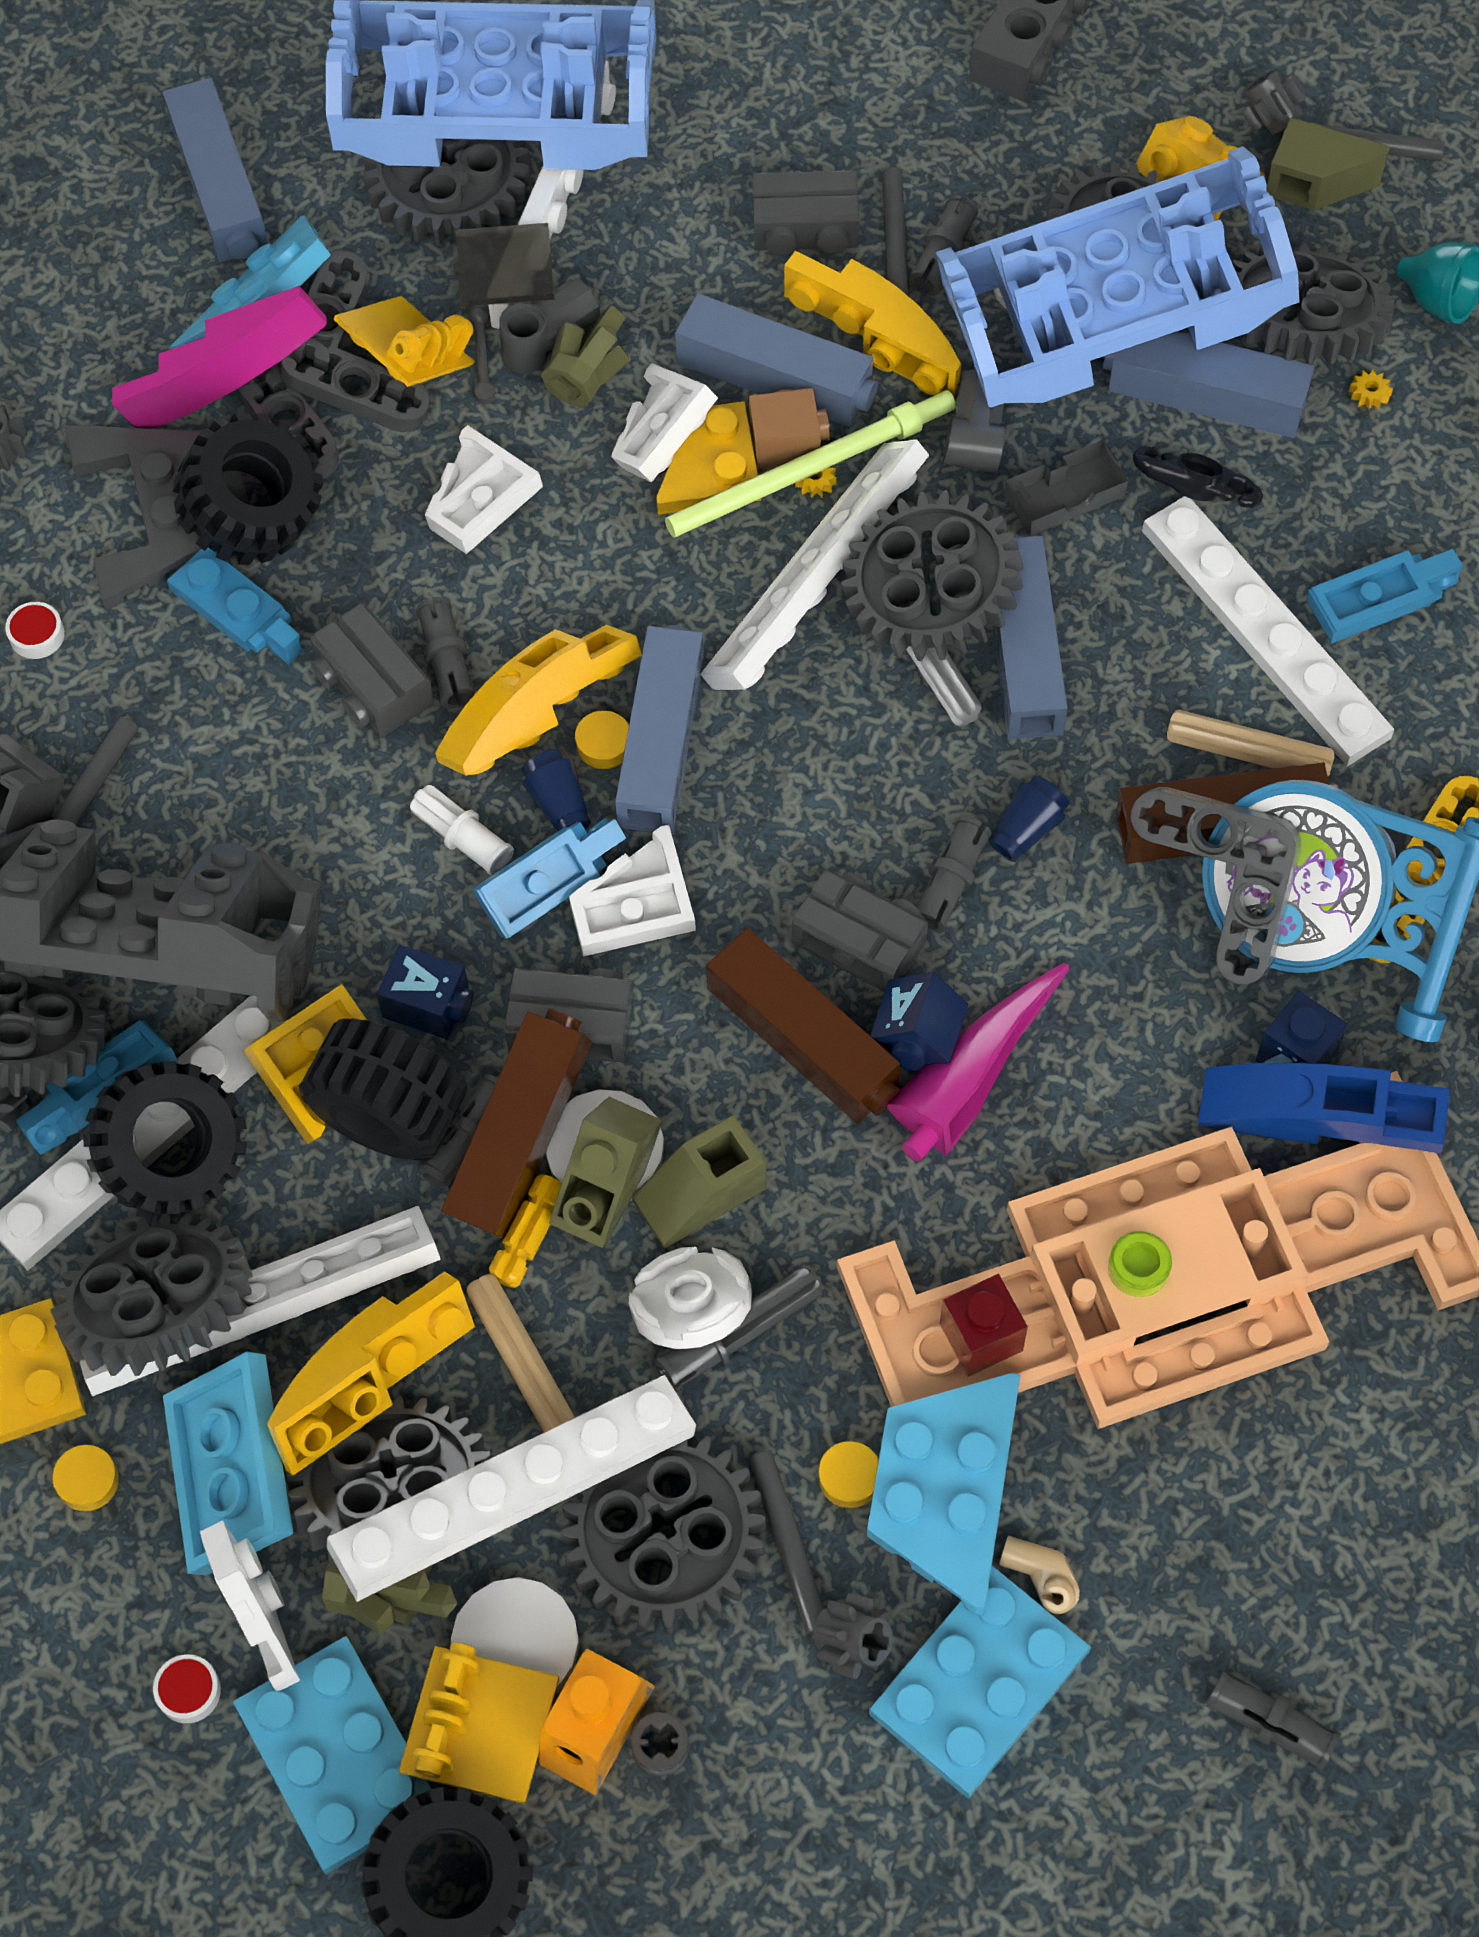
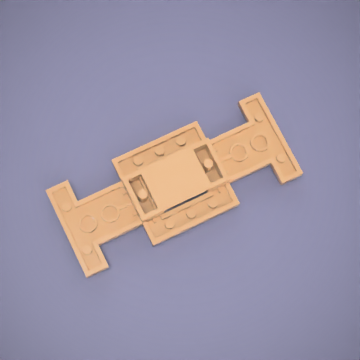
(1228, 1243)

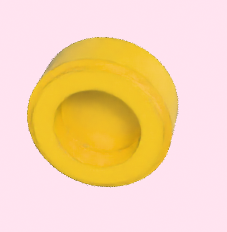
(601, 739)
(848, 1474)
(85, 1478)

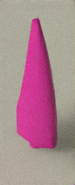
(949, 1096)

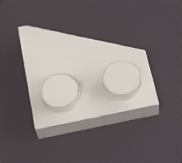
(663, 423)
(479, 491)
(634, 899)
(252, 1599)

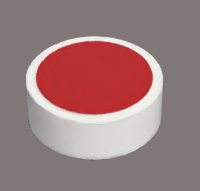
(35, 630)
(187, 1688)

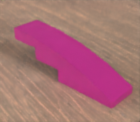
(230, 355)

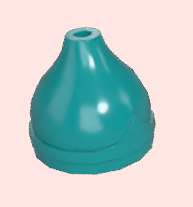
(1444, 280)

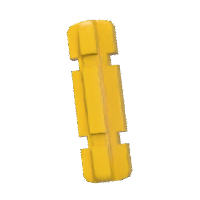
(526, 1232)

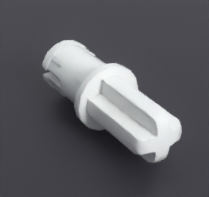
(461, 829)

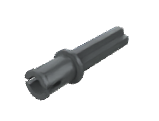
(766, 1310)

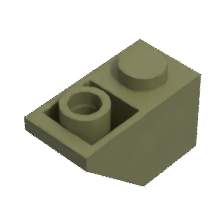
(1323, 165)
(604, 1170)
(702, 1182)

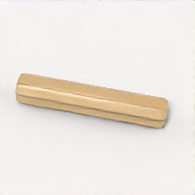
(1244, 742)
(519, 1352)

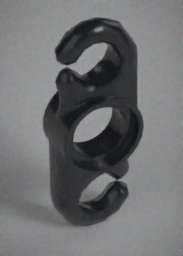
(1197, 476)

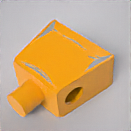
(591, 1720)

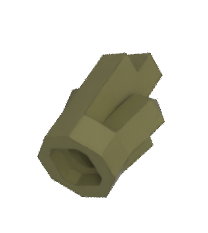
(582, 363)
(394, 1603)

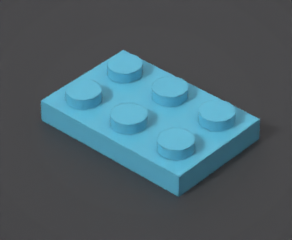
(227, 1458)
(979, 1683)
(331, 1752)

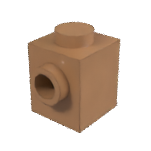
(785, 426)

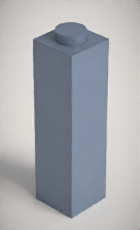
(215, 170)
(774, 357)
(1214, 381)
(1030, 652)
(660, 729)

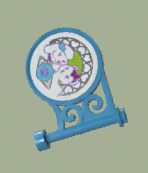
(1340, 917)

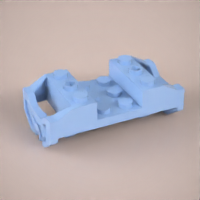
(491, 77)
(1121, 278)

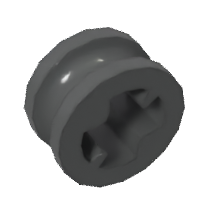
(659, 1723)

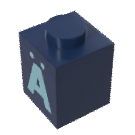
(425, 992)
(919, 1020)
(1302, 1034)

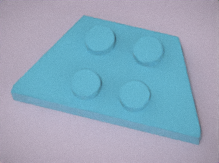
(270, 272)
(945, 1484)

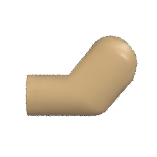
(1048, 1572)

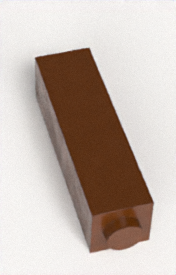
(1225, 788)
(804, 1026)
(518, 1122)

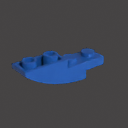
(1326, 1101)

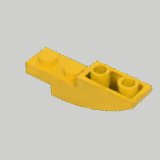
(891, 323)
(519, 697)
(351, 1372)

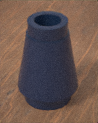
(556, 788)
(1029, 817)

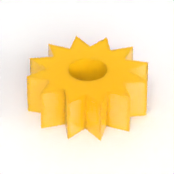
(1381, 386)
(825, 483)

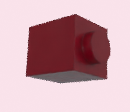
(983, 1325)

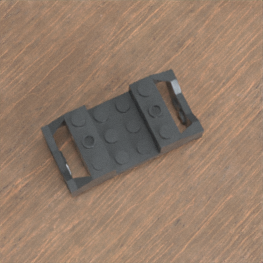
(160, 930)

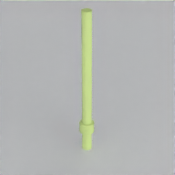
(900, 423)

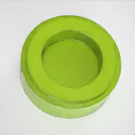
(1139, 1264)

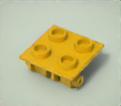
(408, 341)
(478, 1723)

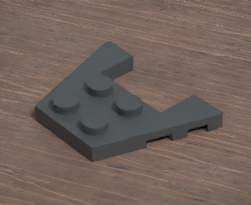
(154, 463)

